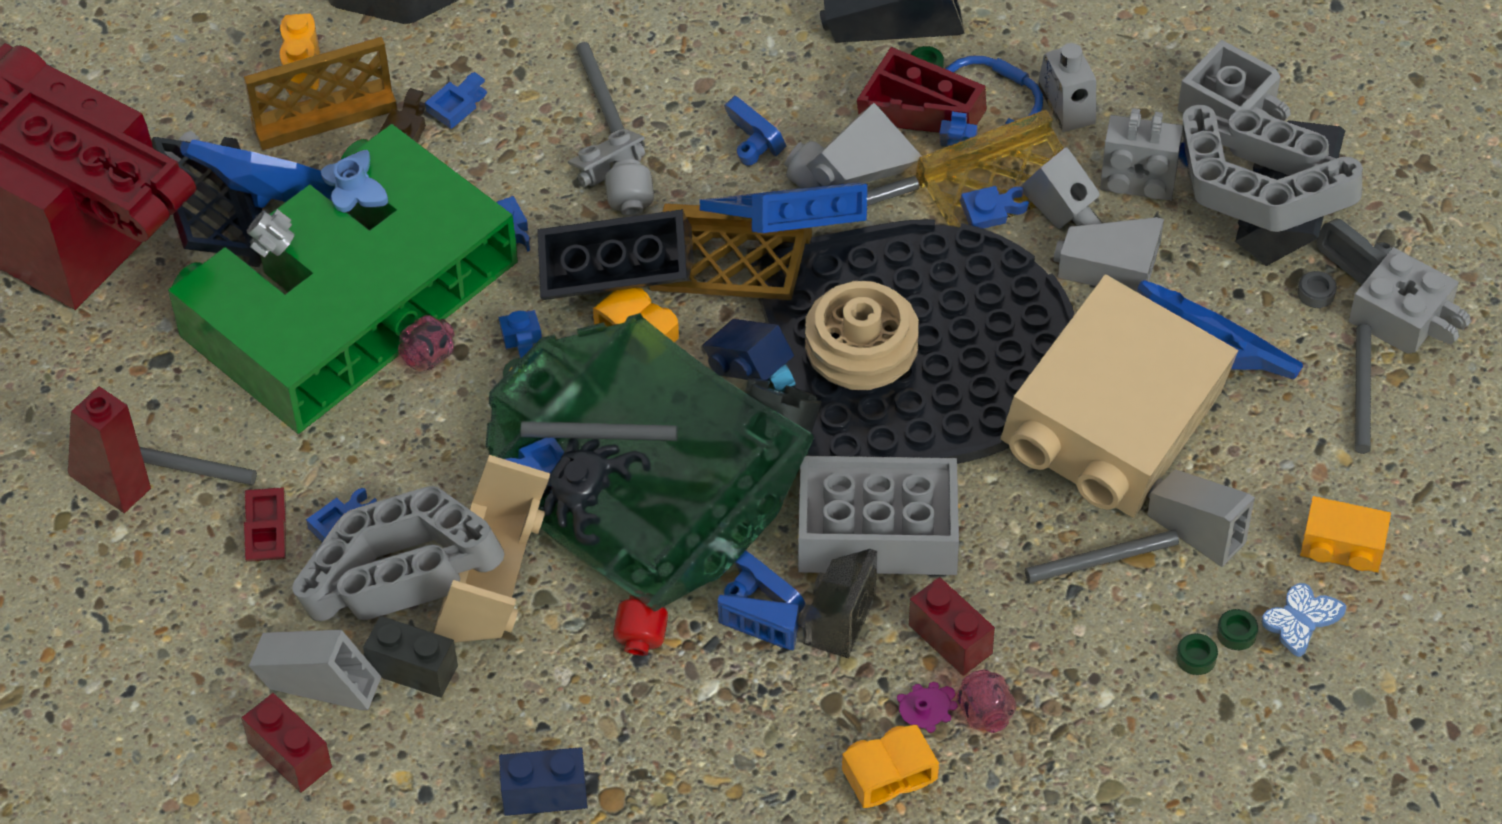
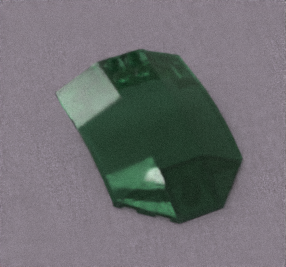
(703, 492)

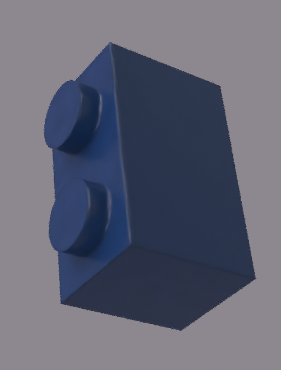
(747, 350)
(543, 781)

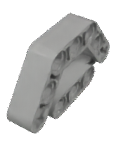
(1315, 180)
(344, 566)

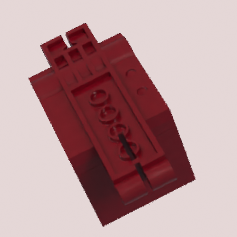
(75, 179)

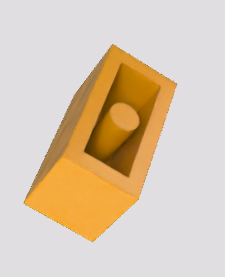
(1345, 534)

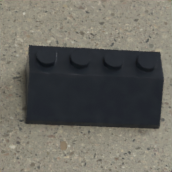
(1272, 245)
(615, 254)

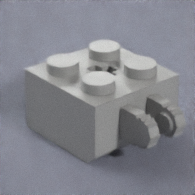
(1231, 82)
(1141, 156)
(1408, 303)

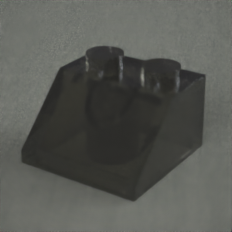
(840, 603)

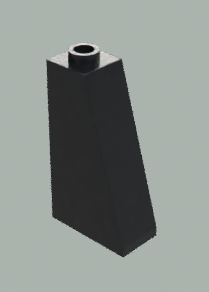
(891, 19)

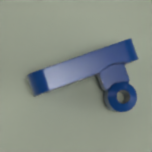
(761, 132)
(756, 574)

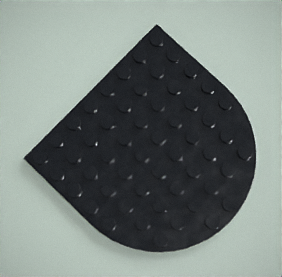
(981, 333)

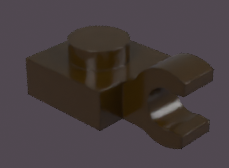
(409, 119)

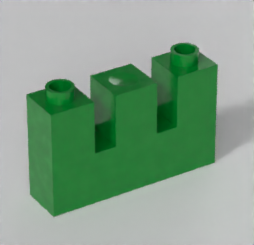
(345, 284)

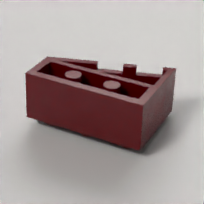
(920, 93)

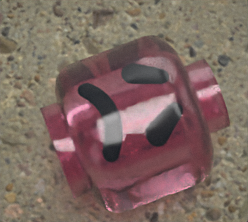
(426, 343)
(986, 701)

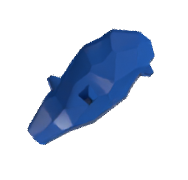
(256, 173)
(1253, 351)

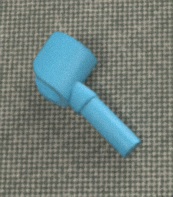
(782, 378)

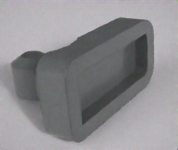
(1351, 249)

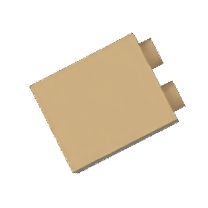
(1117, 396)

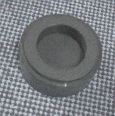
(1317, 289)

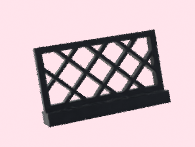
(235, 202)

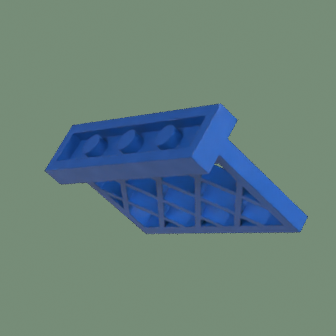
(795, 207)

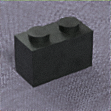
(411, 656)

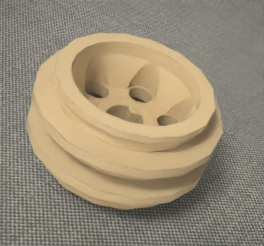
(875, 335)

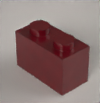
(951, 626)
(286, 742)

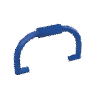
(1006, 70)

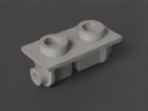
(595, 159)

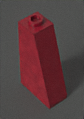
(106, 450)

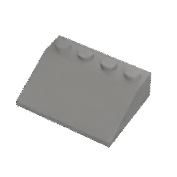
(880, 504)

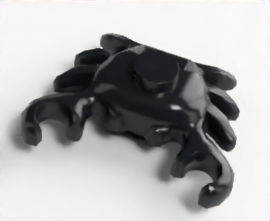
(580, 479)

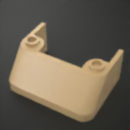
(483, 601)

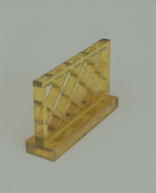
(981, 152)

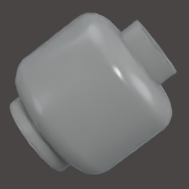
(797, 161)
(629, 187)

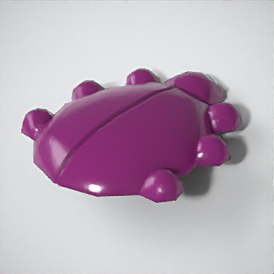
(927, 706)

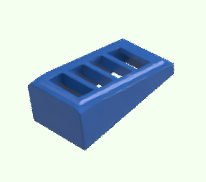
(761, 619)

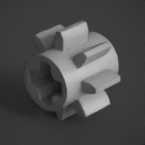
(270, 233)

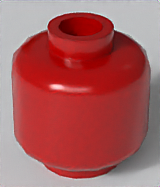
(639, 627)

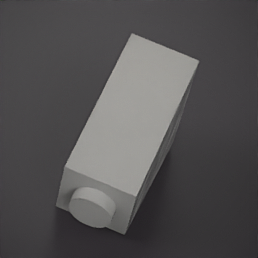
(864, 152)
(1114, 248)
(1202, 513)
(316, 666)

